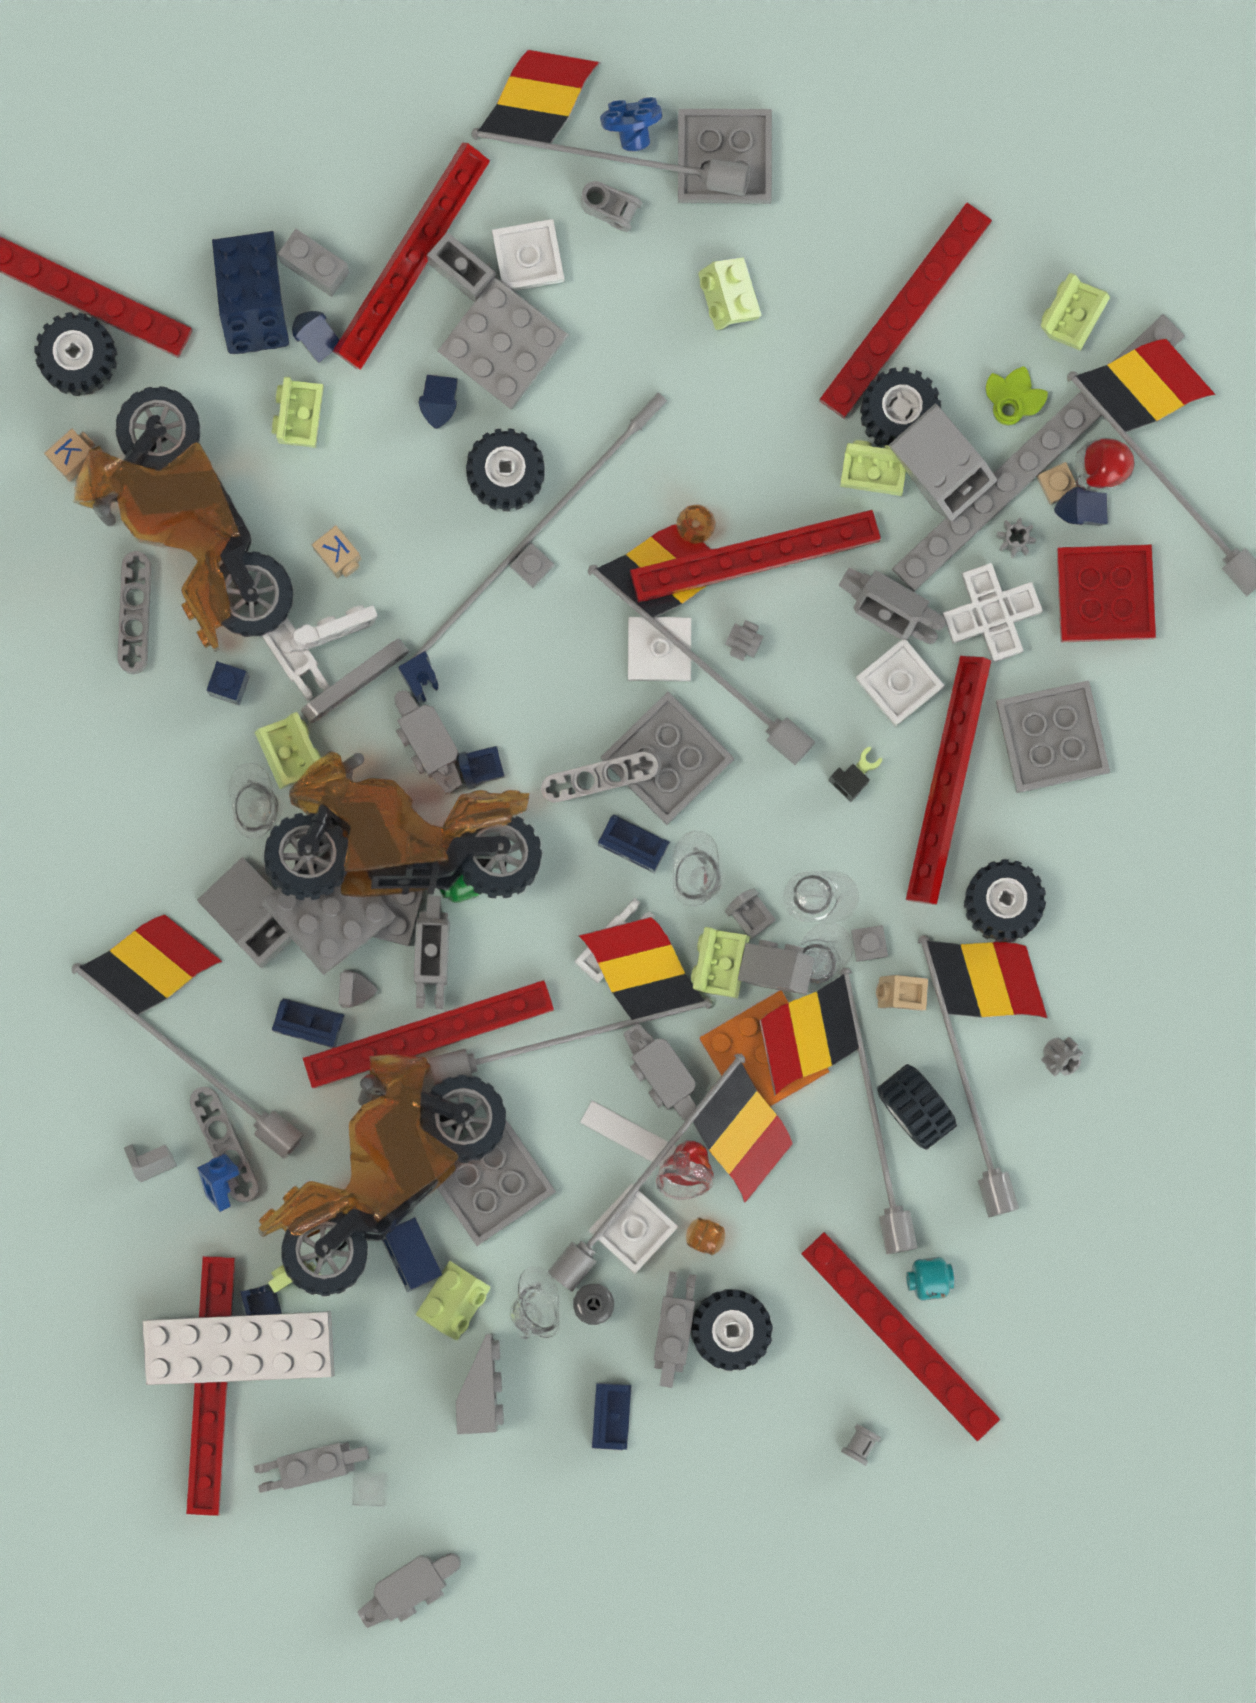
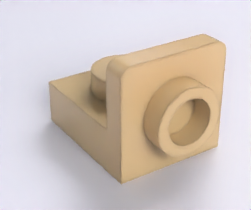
(902, 992)

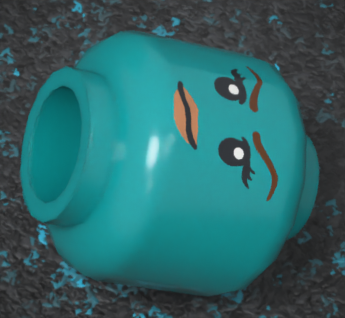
(930, 1278)

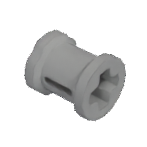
(861, 1444)

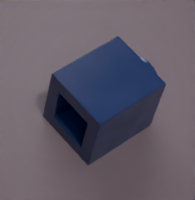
(228, 683)

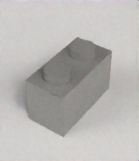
(313, 262)
(460, 266)
(775, 967)

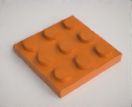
(744, 1037)

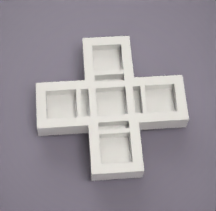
(992, 612)

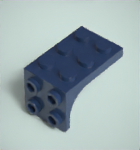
(249, 293)

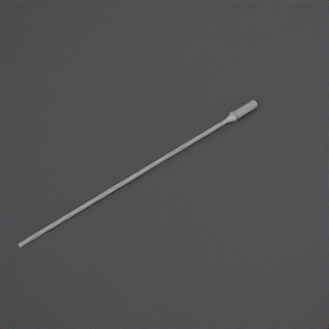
(635, 425)

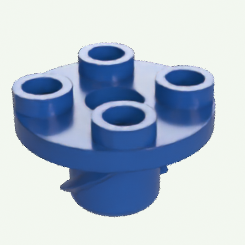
(632, 121)

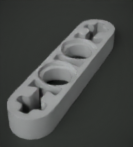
(129, 612)
(354, 681)
(601, 778)
(228, 1142)

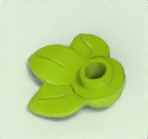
(1014, 392)

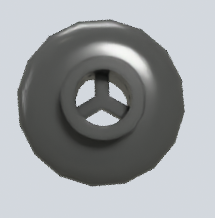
(582, 1310)

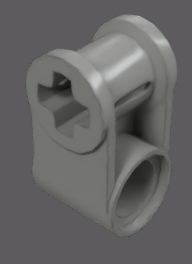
(612, 205)

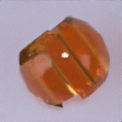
(695, 513)
(705, 1236)

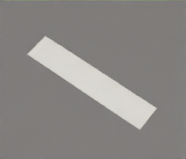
(625, 1132)

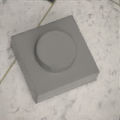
(531, 565)
(869, 943)

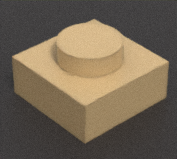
(1056, 482)

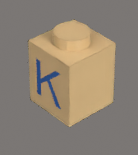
(69, 453)
(337, 553)

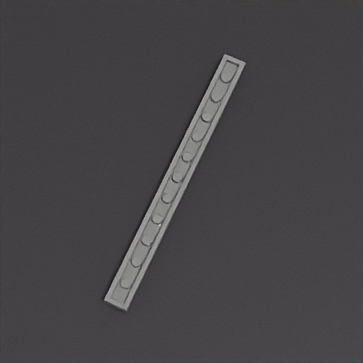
(1015, 474)

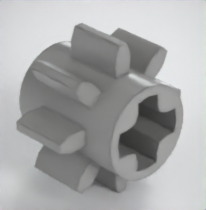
(1017, 529)
(744, 640)
(1062, 1056)

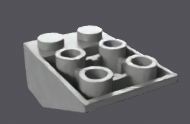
(942, 463)
(238, 909)
(477, 1400)

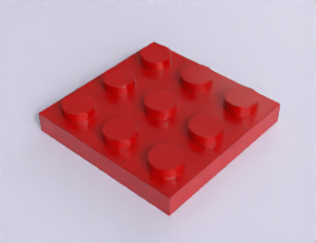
(1106, 593)

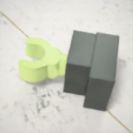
(854, 778)

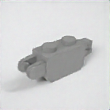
(892, 606)
(429, 740)
(431, 951)
(662, 1070)
(674, 1330)
(312, 1465)
(407, 1587)

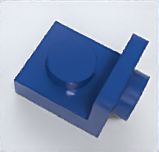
(214, 1180)

